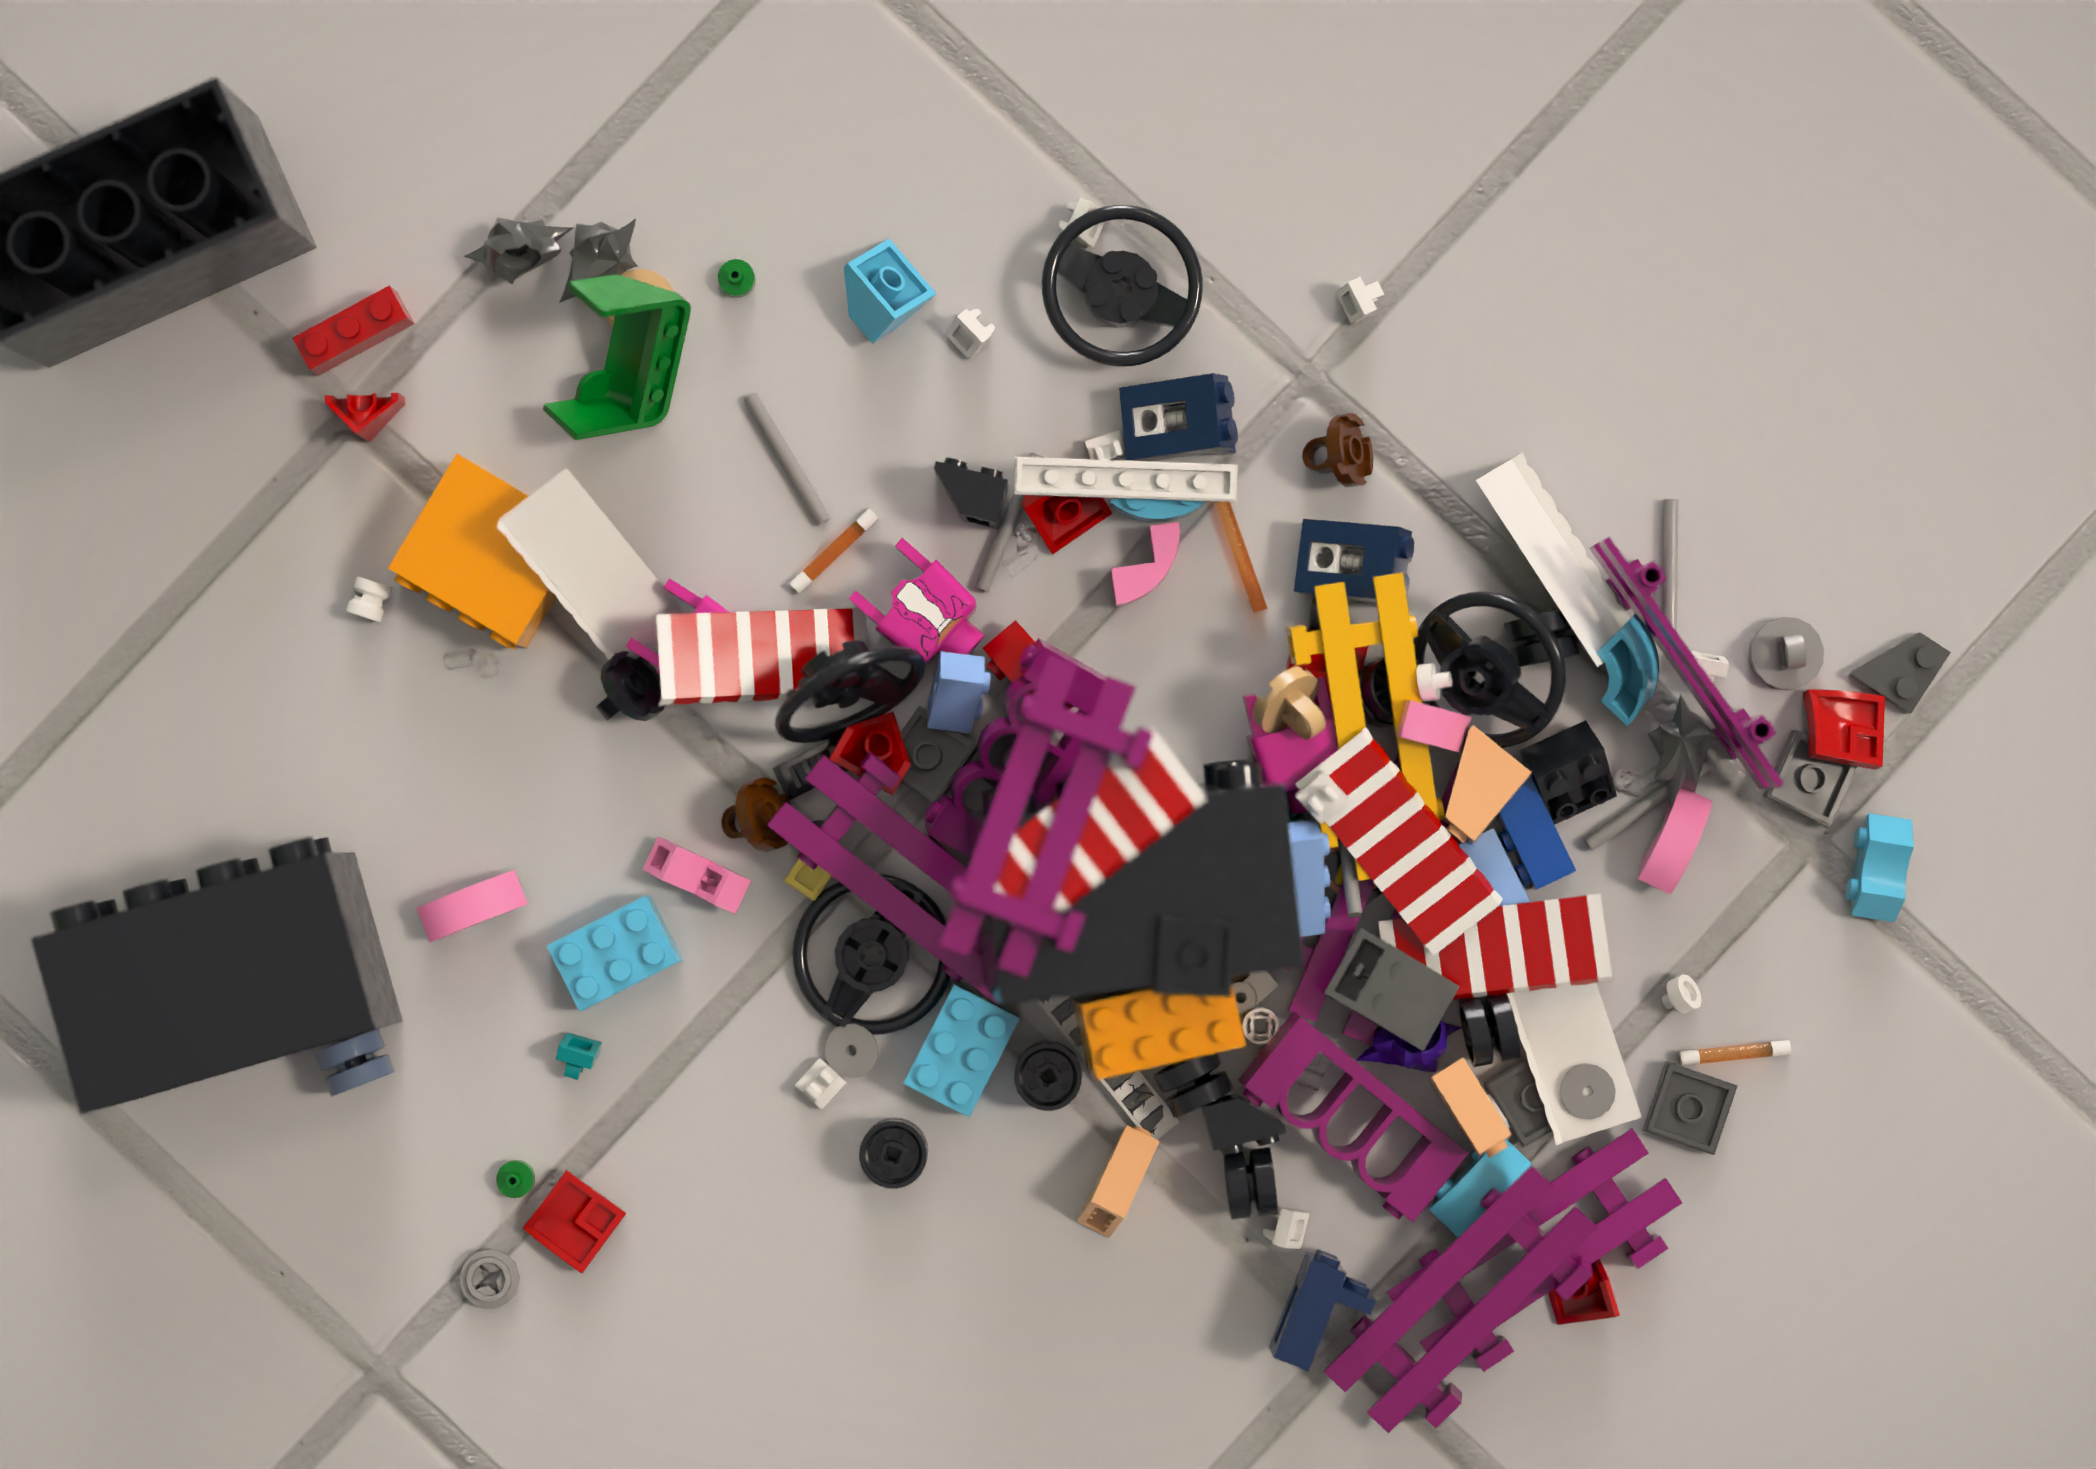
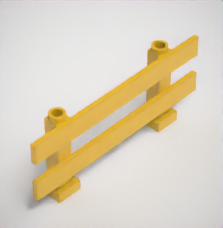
(1337, 642)

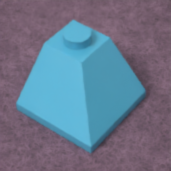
(883, 290)

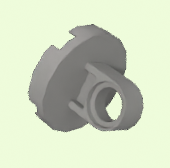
(1786, 653)

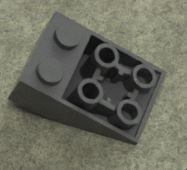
(1391, 989)

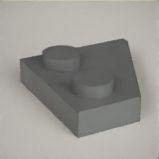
(1903, 671)

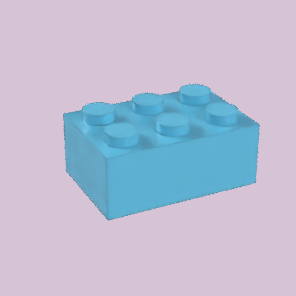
(614, 952)
(962, 1050)

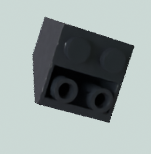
(975, 494)
(1570, 771)
(1237, 1121)

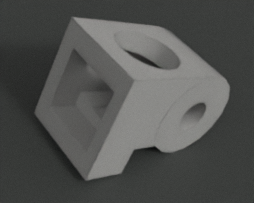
(1253, 990)

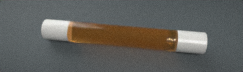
(834, 550)
(1733, 1053)

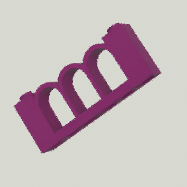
(947, 818)
(1421, 1171)

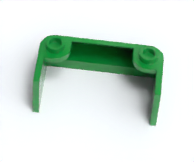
(640, 359)

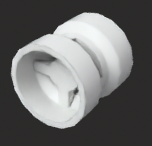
(368, 599)
(1255, 1022)

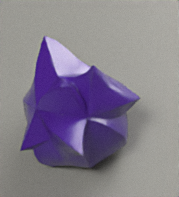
(1394, 1050)

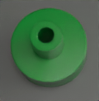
(738, 286)
(521, 1172)

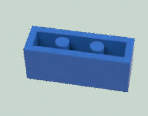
(1533, 839)

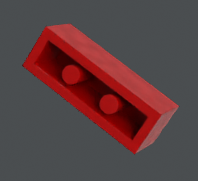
(353, 330)

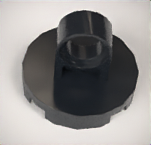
(630, 688)

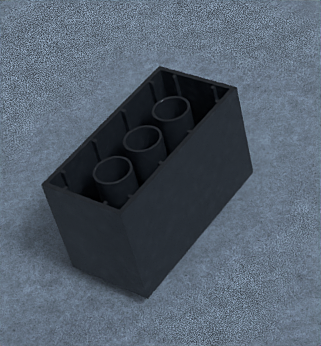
(140, 223)
(1215, 863)
(214, 973)

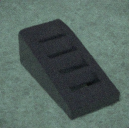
(784, 777)

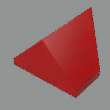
(366, 413)
(879, 737)
(1590, 1302)

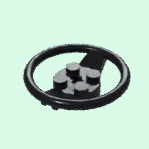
(1095, 274)
(842, 681)
(1500, 690)
(857, 979)

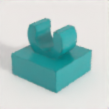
(578, 1054)

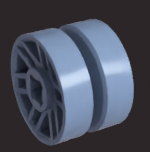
(354, 1062)

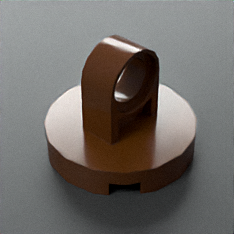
(1348, 452)
(754, 808)

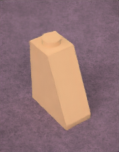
(1482, 786)
(1471, 1108)
(1118, 1181)

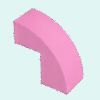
(1137, 581)
(1434, 726)
(1676, 841)
(696, 874)
(471, 906)

